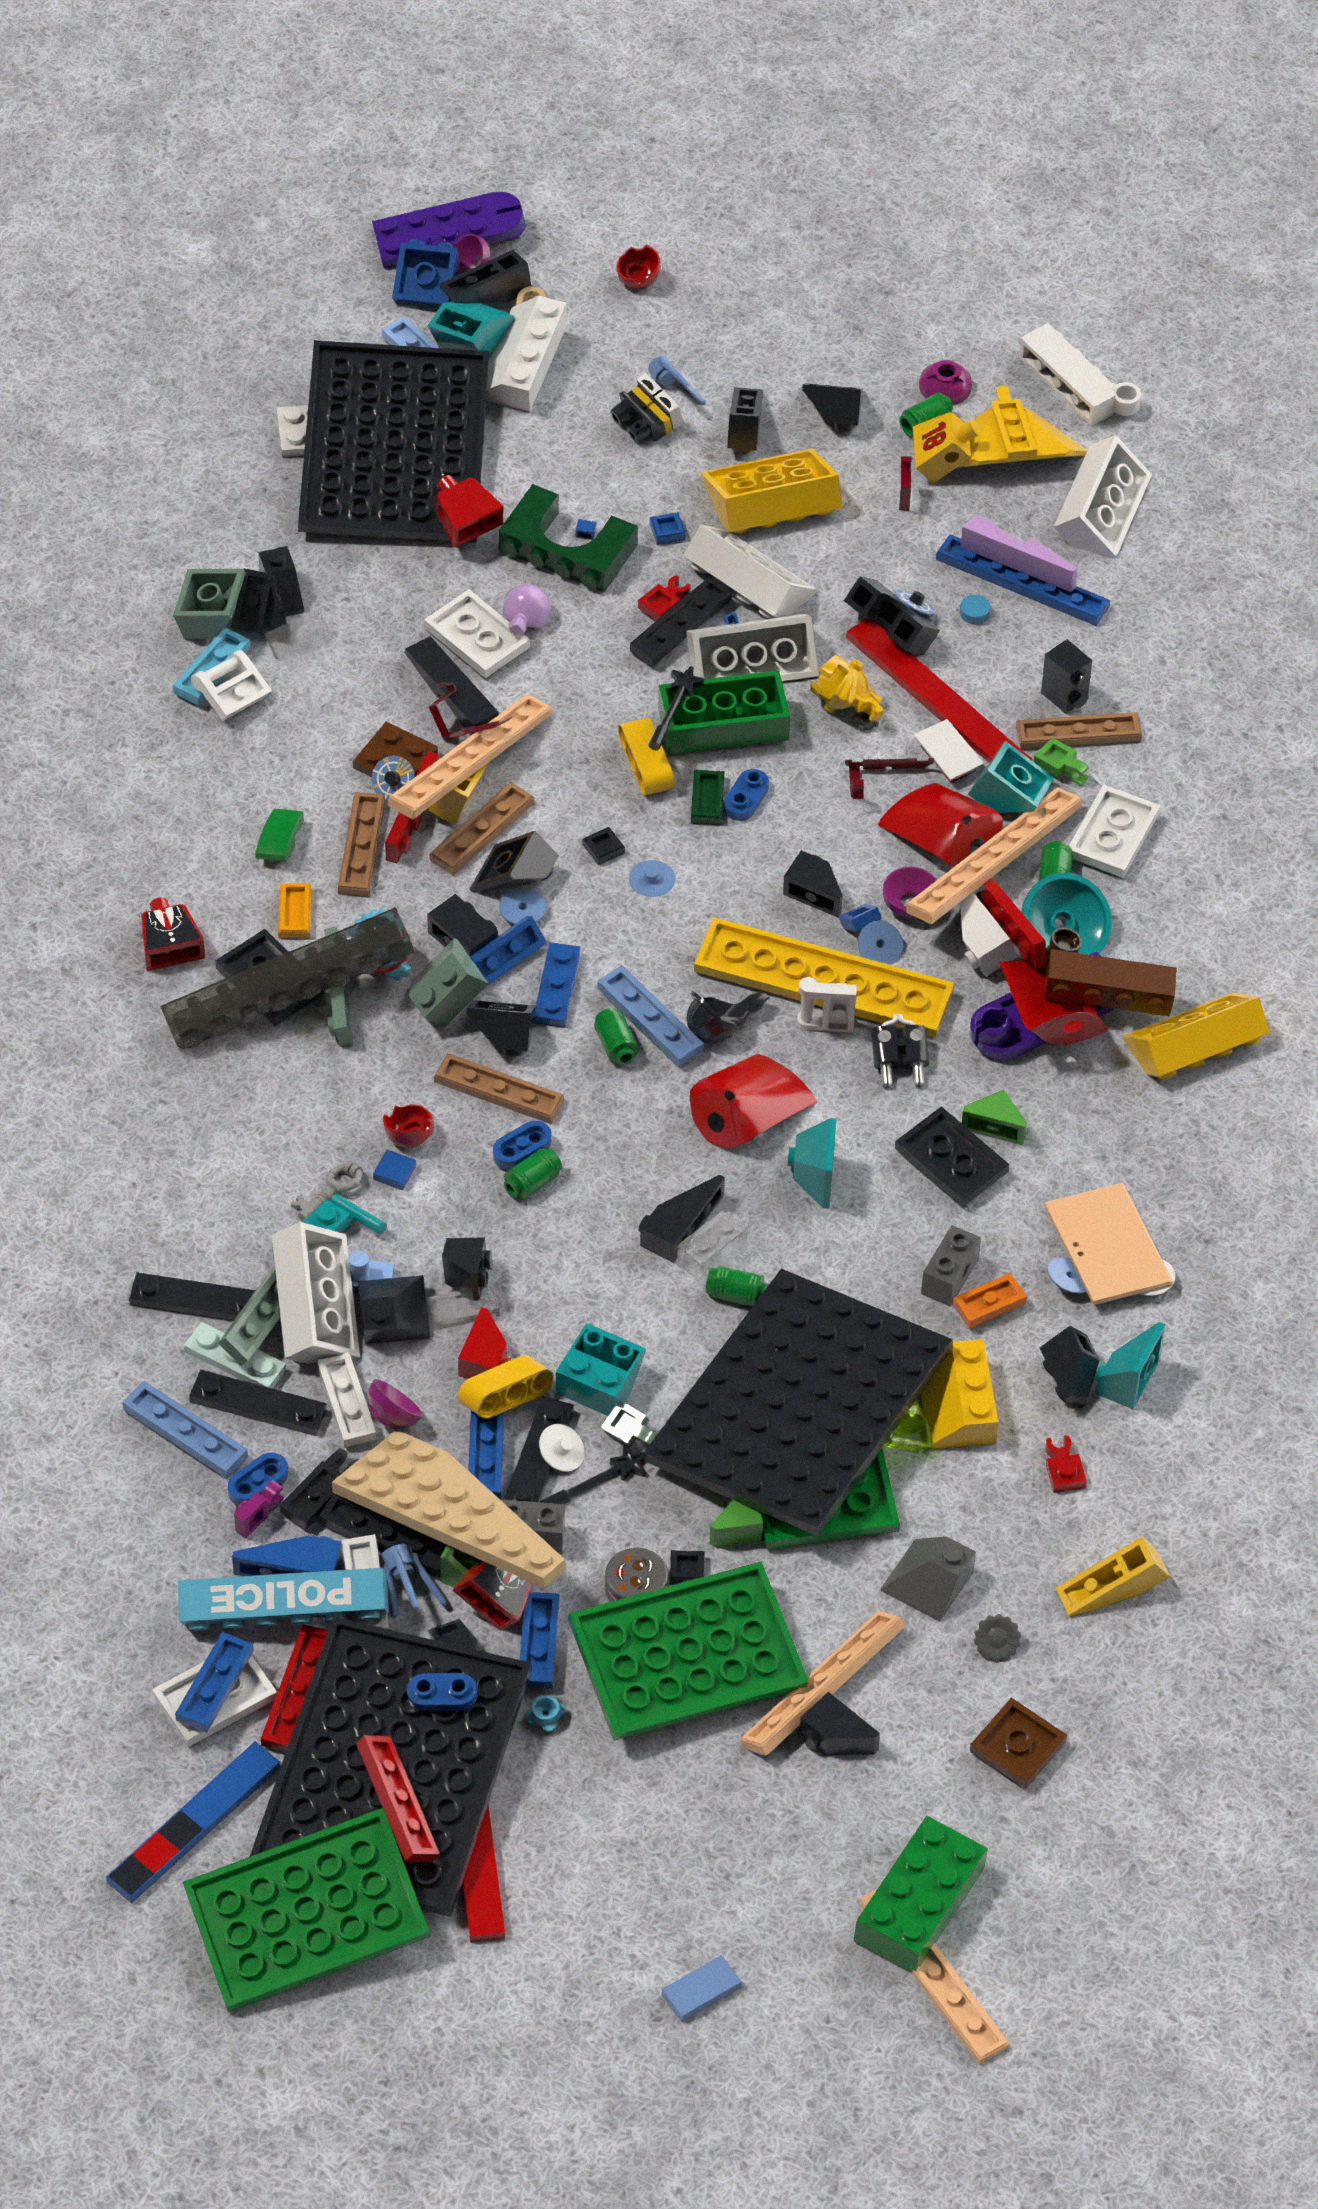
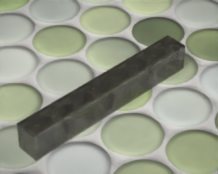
(287, 979)

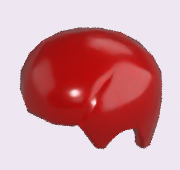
(639, 267)
(409, 1125)

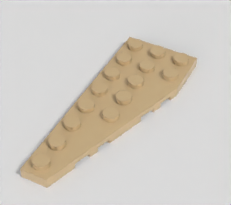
(445, 1501)

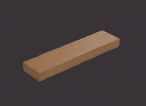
(1079, 730)
(481, 828)
(361, 844)
(499, 1088)

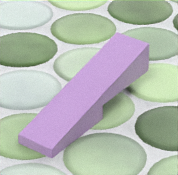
(1030, 558)

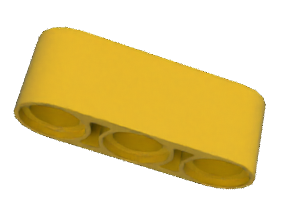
(649, 766)
(505, 1386)

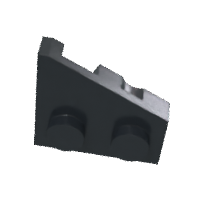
(259, 604)

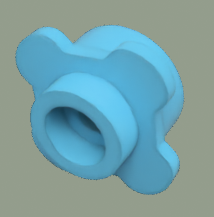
(549, 1704)

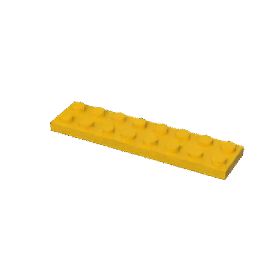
(780, 963)

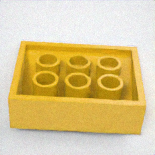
(773, 490)

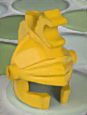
(846, 686)

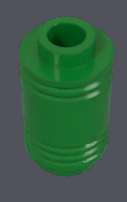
(925, 410)
(1055, 858)
(616, 1036)
(532, 1173)
(735, 1285)

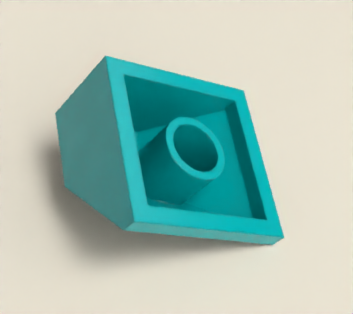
(1011, 782)
(814, 1160)
(1131, 1367)

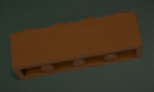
(1110, 982)

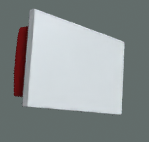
(949, 750)

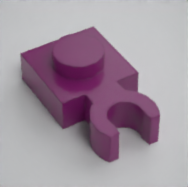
(254, 1511)

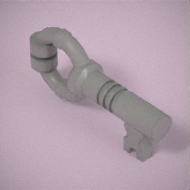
(332, 1187)

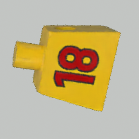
(942, 445)

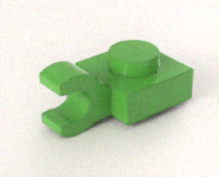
(1060, 758)

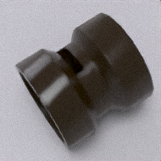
(1064, 940)

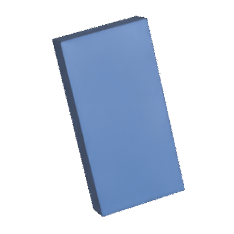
(701, 1988)

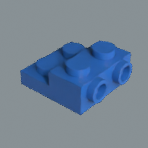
(422, 270)

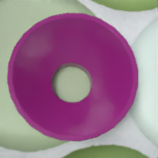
(471, 250)
(955, 387)
(905, 883)
(392, 1406)

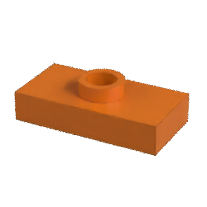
(989, 1300)

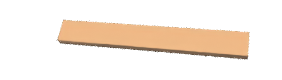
(468, 757)
(993, 856)

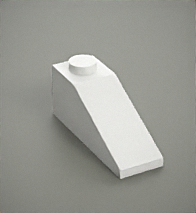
(983, 937)

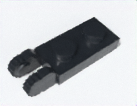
(314, 1492)

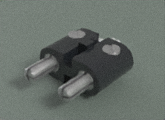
(900, 1048)

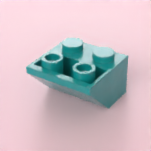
(469, 326)
(599, 1369)

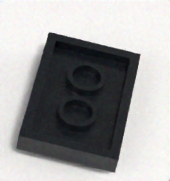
(254, 952)
(952, 1156)

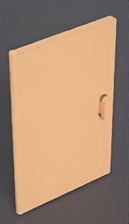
(1112, 1243)

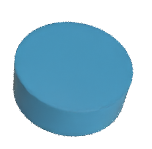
(975, 609)

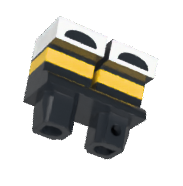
(649, 408)

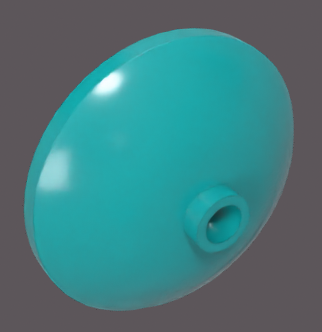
(1075, 903)

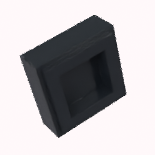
(603, 845)
(686, 1566)

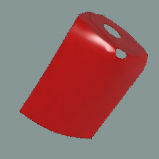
(933, 821)
(1049, 1018)
(763, 1097)

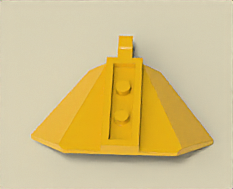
(1017, 434)

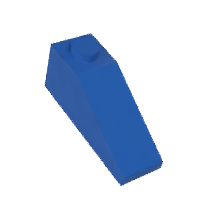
(289, 1556)

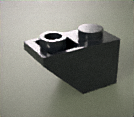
(467, 1265)
(1072, 1365)

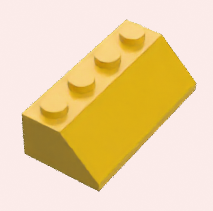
(1198, 1034)

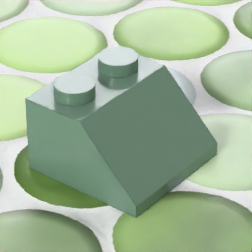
(207, 601)
(446, 985)

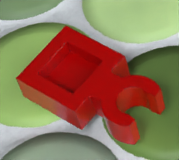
(661, 599)
(1064, 1469)

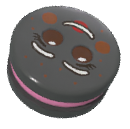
(634, 1573)

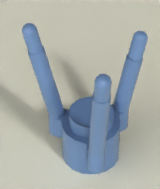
(665, 374)
(400, 1564)

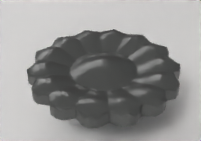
(997, 1637)

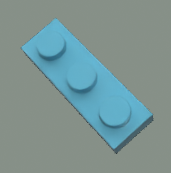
(216, 653)

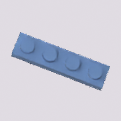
(650, 1015)
(185, 1429)

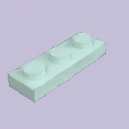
(259, 1370)

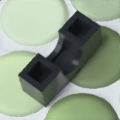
(902, 622)

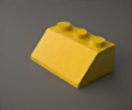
(961, 1399)

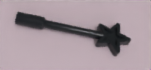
(683, 684)
(626, 1464)

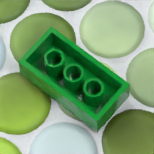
(727, 713)
(920, 1894)

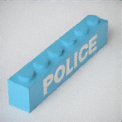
(283, 1597)

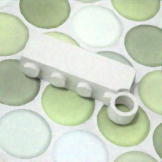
(1075, 377)

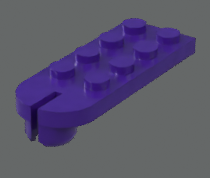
(490, 216)
(1001, 1030)

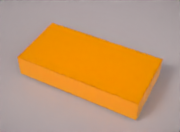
(294, 910)

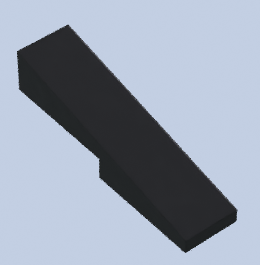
(436, 667)

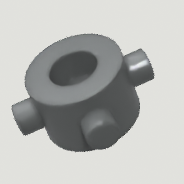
(863, 721)

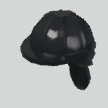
(717, 1020)

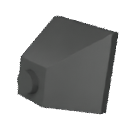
(931, 1575)

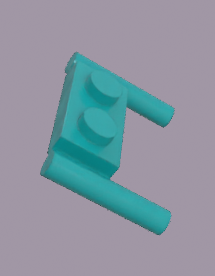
(340, 1213)

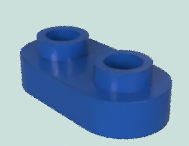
(748, 792)
(519, 1144)
(254, 1476)
(441, 1693)

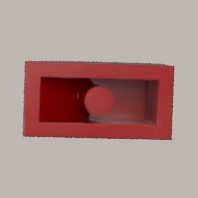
(483, 1347)

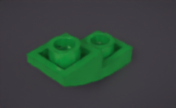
(278, 835)

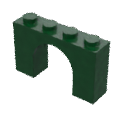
(590, 564)

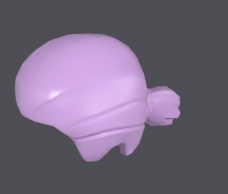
(525, 608)

